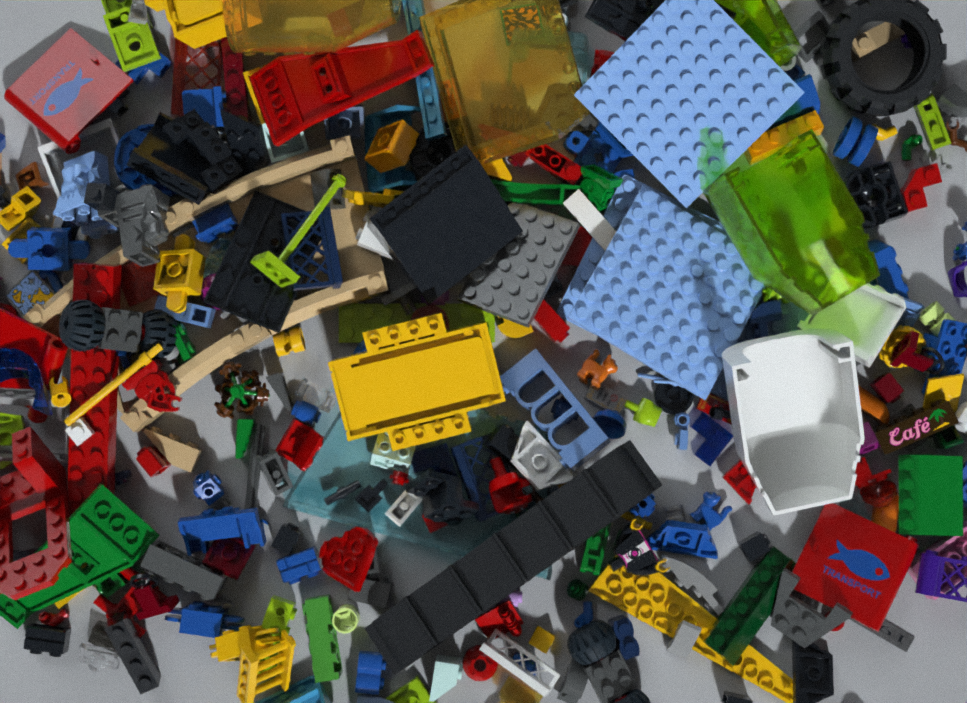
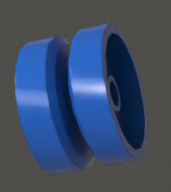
(855, 141)

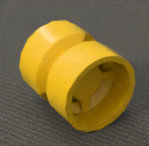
(289, 341)

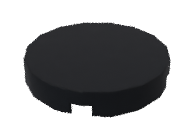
(672, 398)

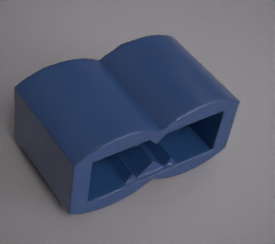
(624, 634)

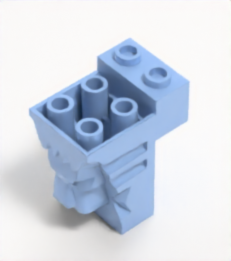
(70, 205)

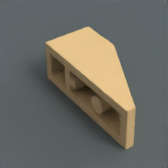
(874, 39)

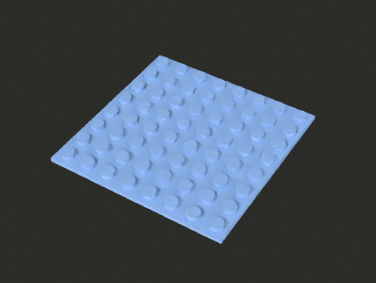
(688, 94)
(669, 293)

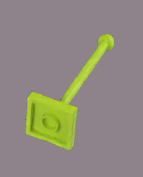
(274, 267)

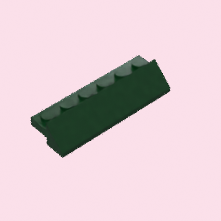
(748, 607)

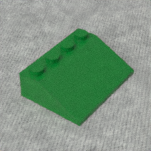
(931, 495)

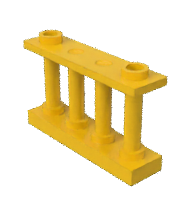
(250, 666)

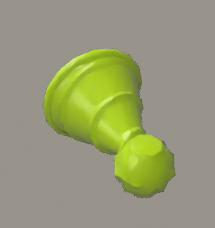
(769, 295)

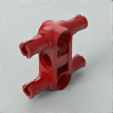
(128, 602)

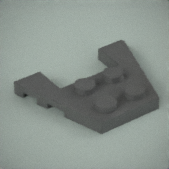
(800, 620)

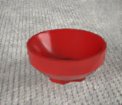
(471, 656)

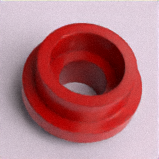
(399, 478)

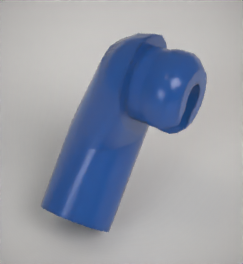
(53, 278)

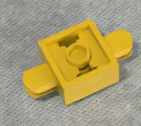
(170, 273)
(231, 642)

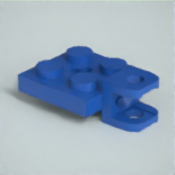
(588, 146)

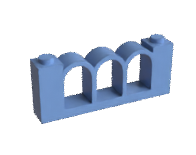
(585, 445)

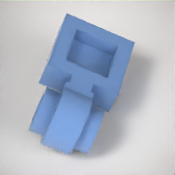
(681, 437)

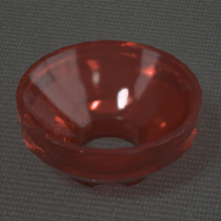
(879, 493)

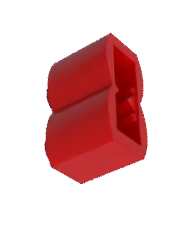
(152, 461)

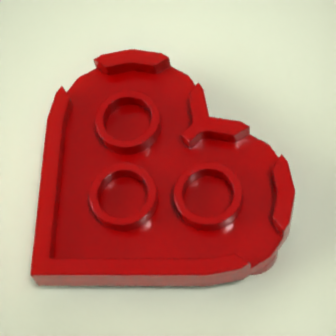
(349, 557)

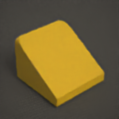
(542, 639)

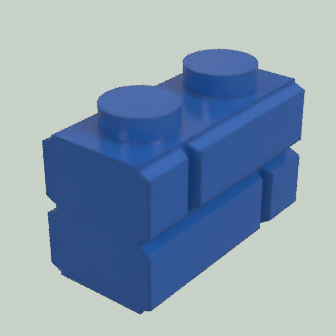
(299, 564)

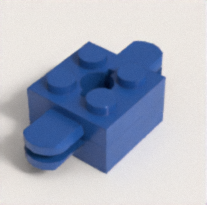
(49, 248)
(204, 619)

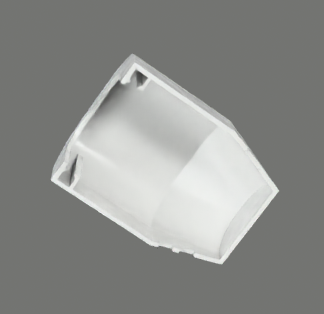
(796, 416)

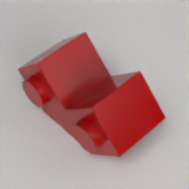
(913, 188)

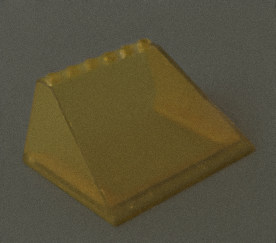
(504, 74)

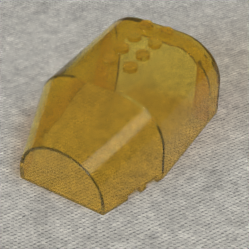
(304, 24)

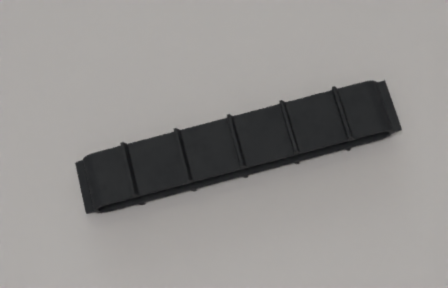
(513, 556)

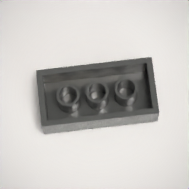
(183, 569)

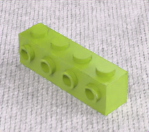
(278, 616)

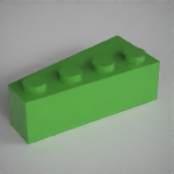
(323, 638)

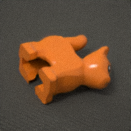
(595, 371)

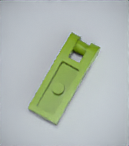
(932, 124)

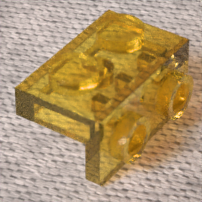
(516, 692)

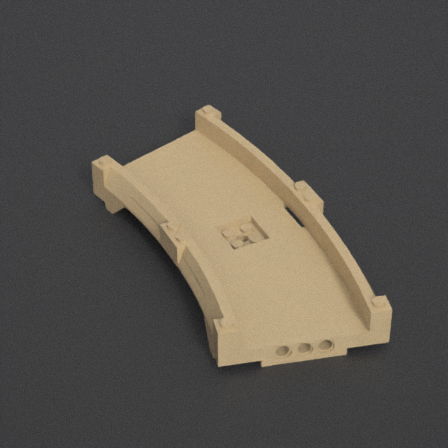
(290, 182)

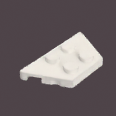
(539, 460)

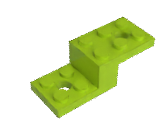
(125, 33)

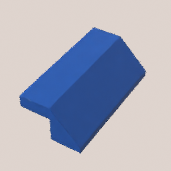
(805, 104)

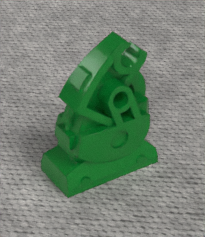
(598, 185)

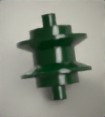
(577, 589)

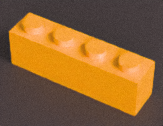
(778, 137)

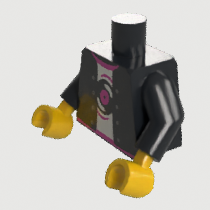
(634, 552)

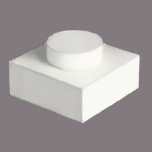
(79, 431)

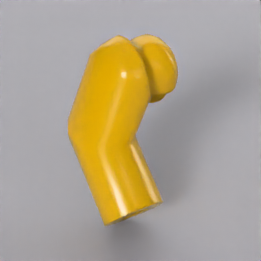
(885, 133)

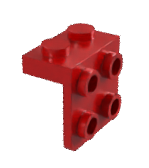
(300, 444)

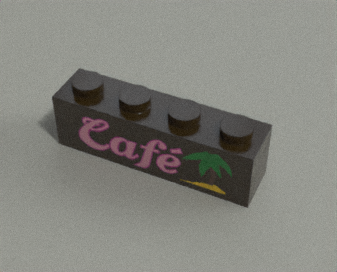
(915, 426)

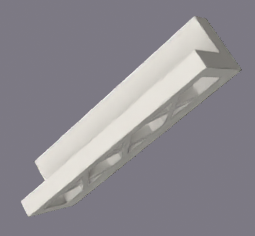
(516, 669)

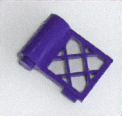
(932, 572)

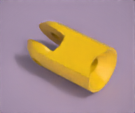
(60, 392)

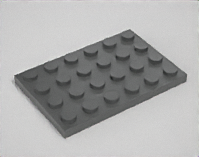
(521, 272)

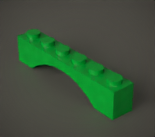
(535, 193)

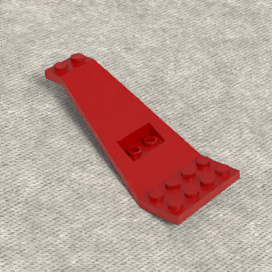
(298, 94)

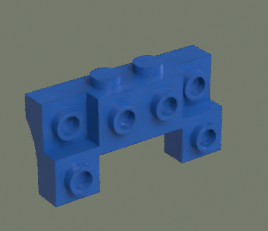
(221, 524)

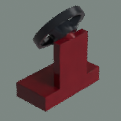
(905, 354)
(148, 599)

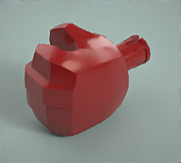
(507, 489)

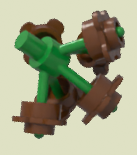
(228, 389)

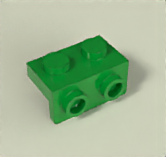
(185, 346)

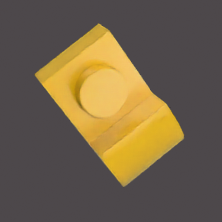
(23, 204)
(513, 329)

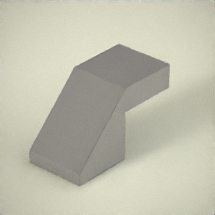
(684, 639)

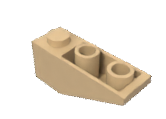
(175, 451)

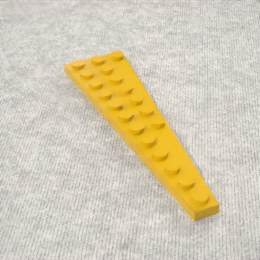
(665, 605)

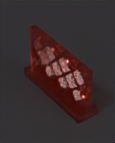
(180, 73)

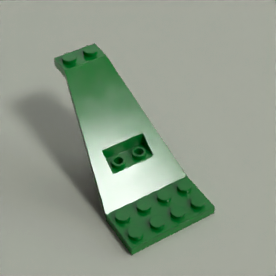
(102, 535)

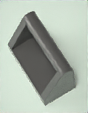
(820, 20)

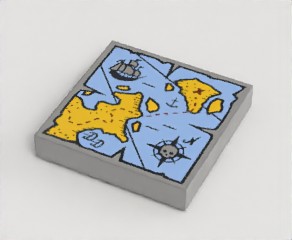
(29, 292)

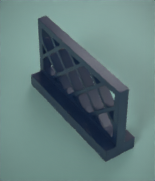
(329, 250)
(468, 478)

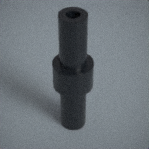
(342, 492)

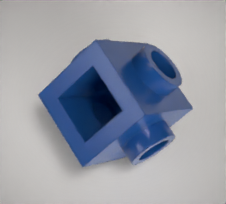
(208, 487)
(646, 509)

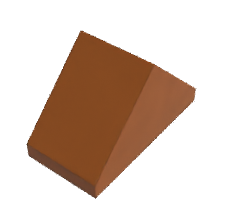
(32, 176)

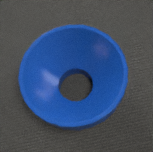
(613, 428)

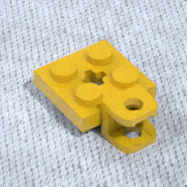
(374, 199)

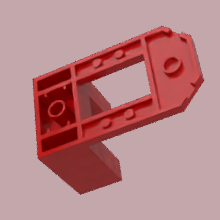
(34, 486)

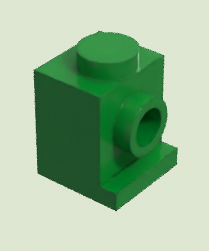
(107, 589)

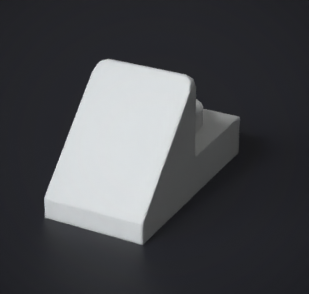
(403, 507)

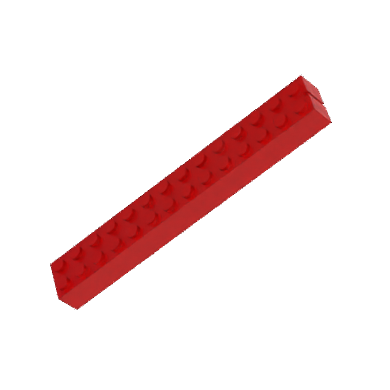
(91, 371)

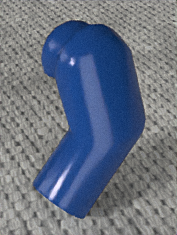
(586, 616)

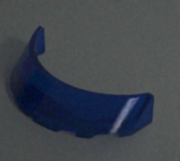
(19, 364)

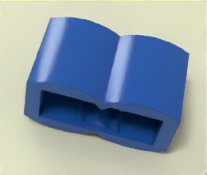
(370, 672)

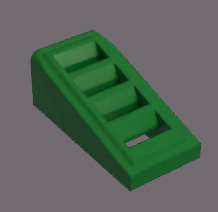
(243, 435)

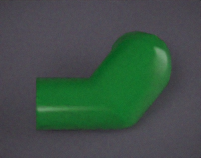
(908, 145)

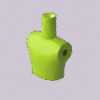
(645, 412)

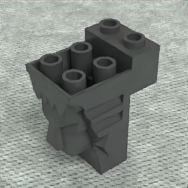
(141, 223)

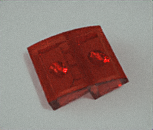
(138, 283)

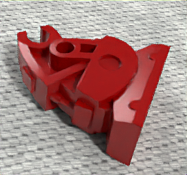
(152, 386)

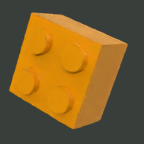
(391, 146)

